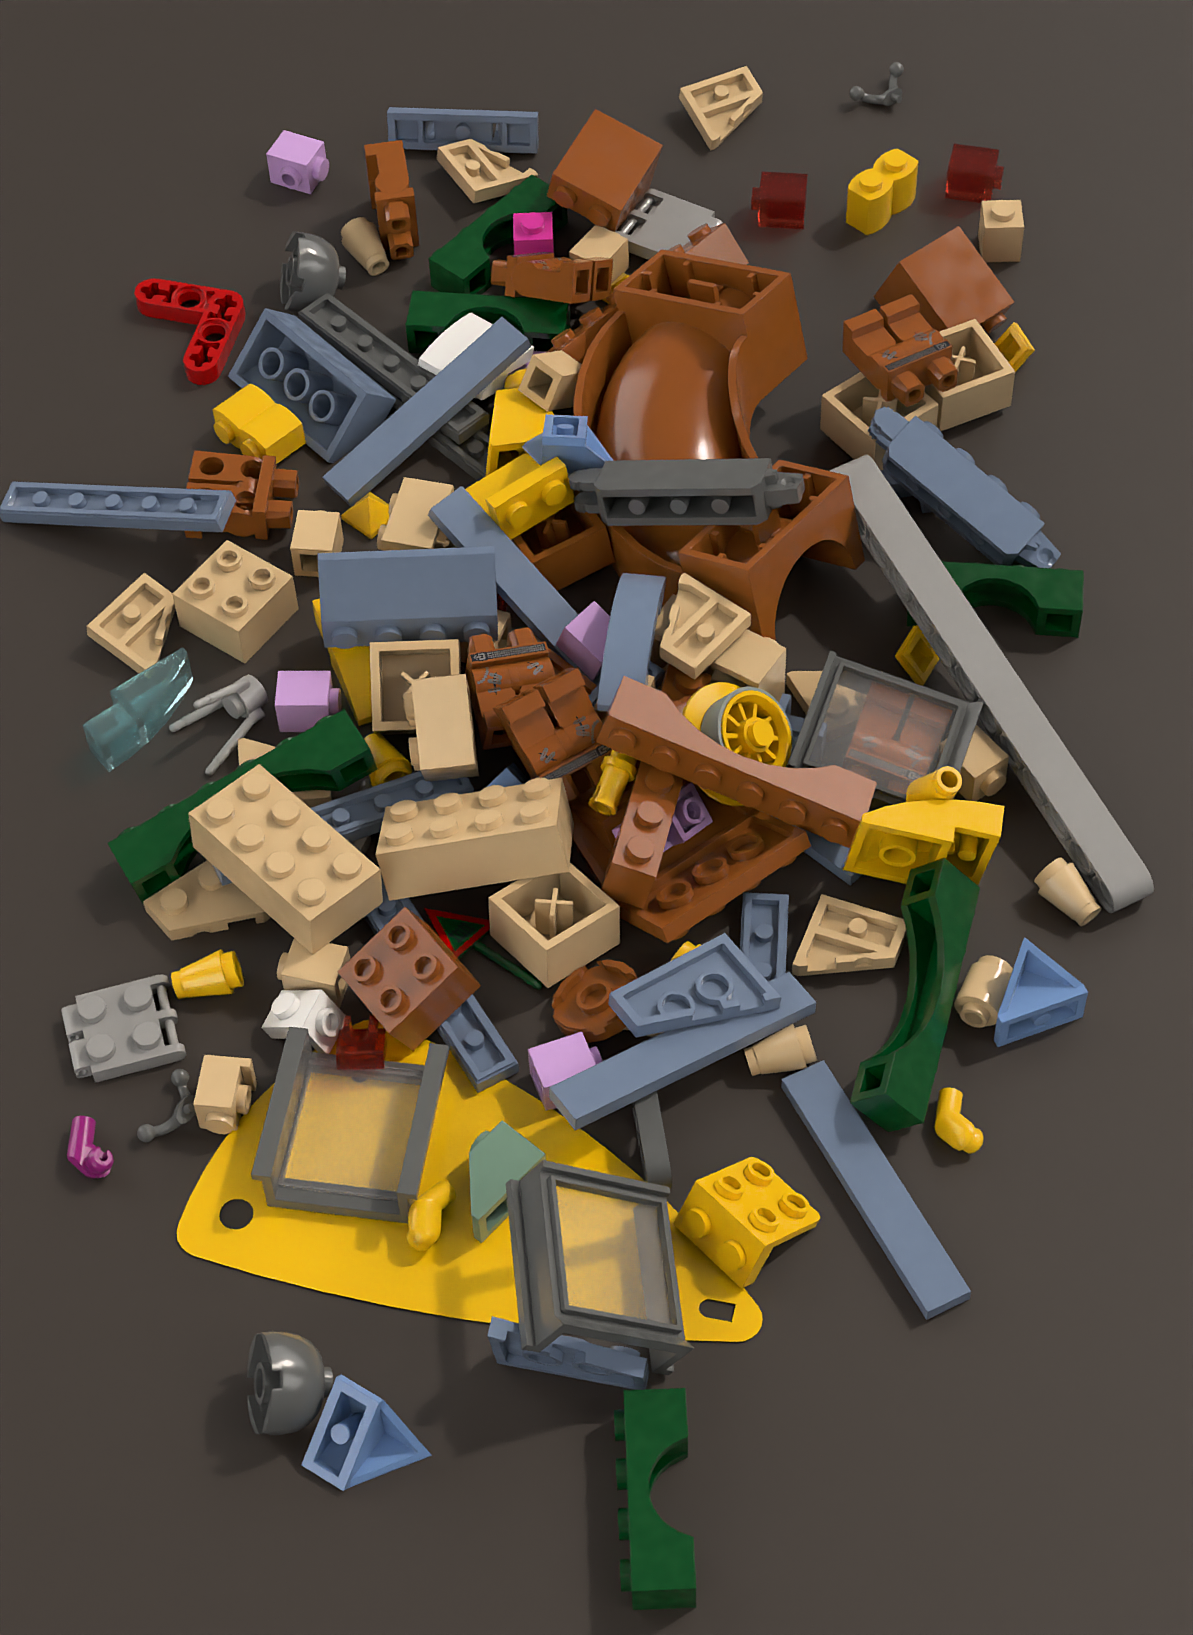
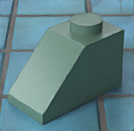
(492, 1163)

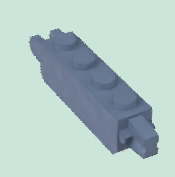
(961, 492)

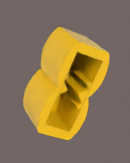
(881, 191)
(258, 424)

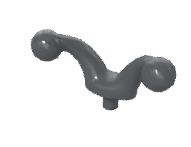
(890, 97)
(182, 1114)

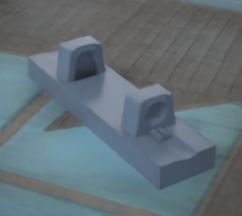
(439, 127)

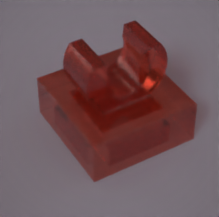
(361, 1047)

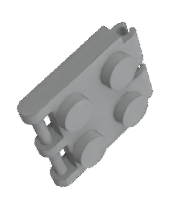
(665, 224)
(120, 1030)

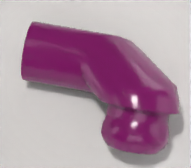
(83, 1153)

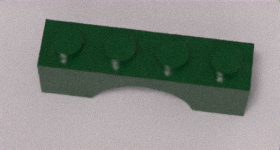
(465, 260)
(436, 311)
(1043, 596)
(660, 1557)

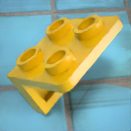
(523, 493)
(742, 1216)

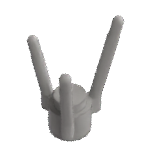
(239, 699)

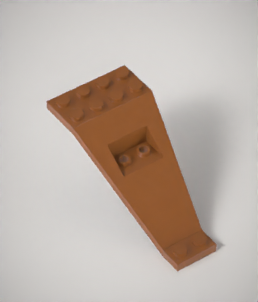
(692, 876)

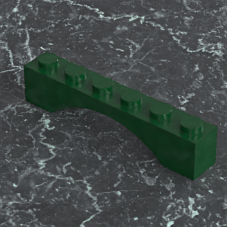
(320, 758)
(938, 917)

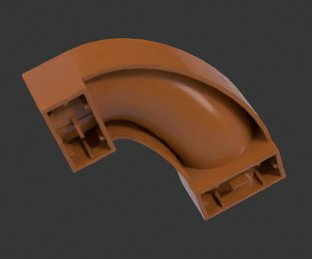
(681, 382)

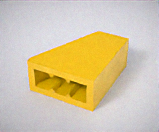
(513, 424)

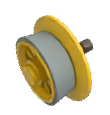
(743, 722)

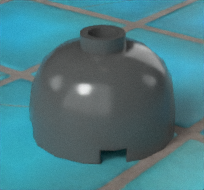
(310, 271)
(286, 1382)

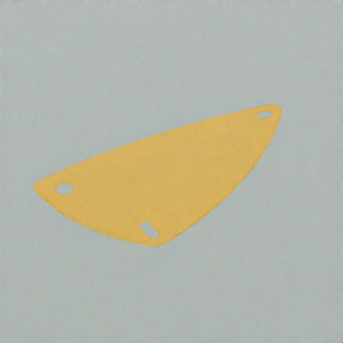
(457, 1273)

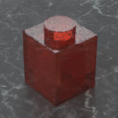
(973, 173)
(780, 200)

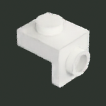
(305, 1010)

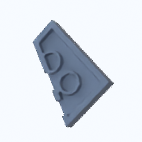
(694, 990)
(570, 1357)

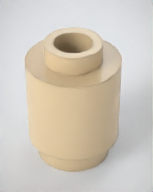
(983, 991)

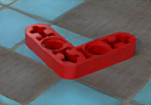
(163, 301)

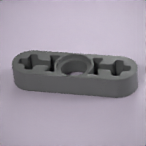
(652, 1140)

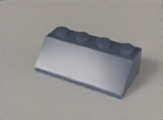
(314, 382)
(407, 595)

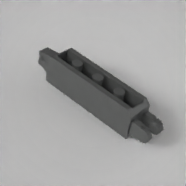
(685, 491)

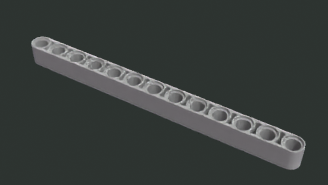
(986, 676)

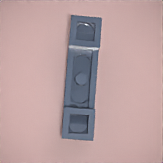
(630, 633)

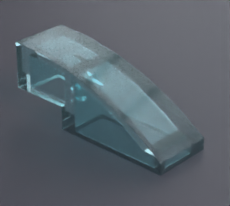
(139, 710)

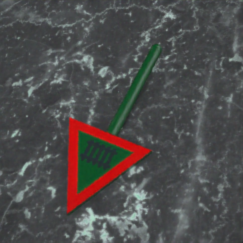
(465, 932)

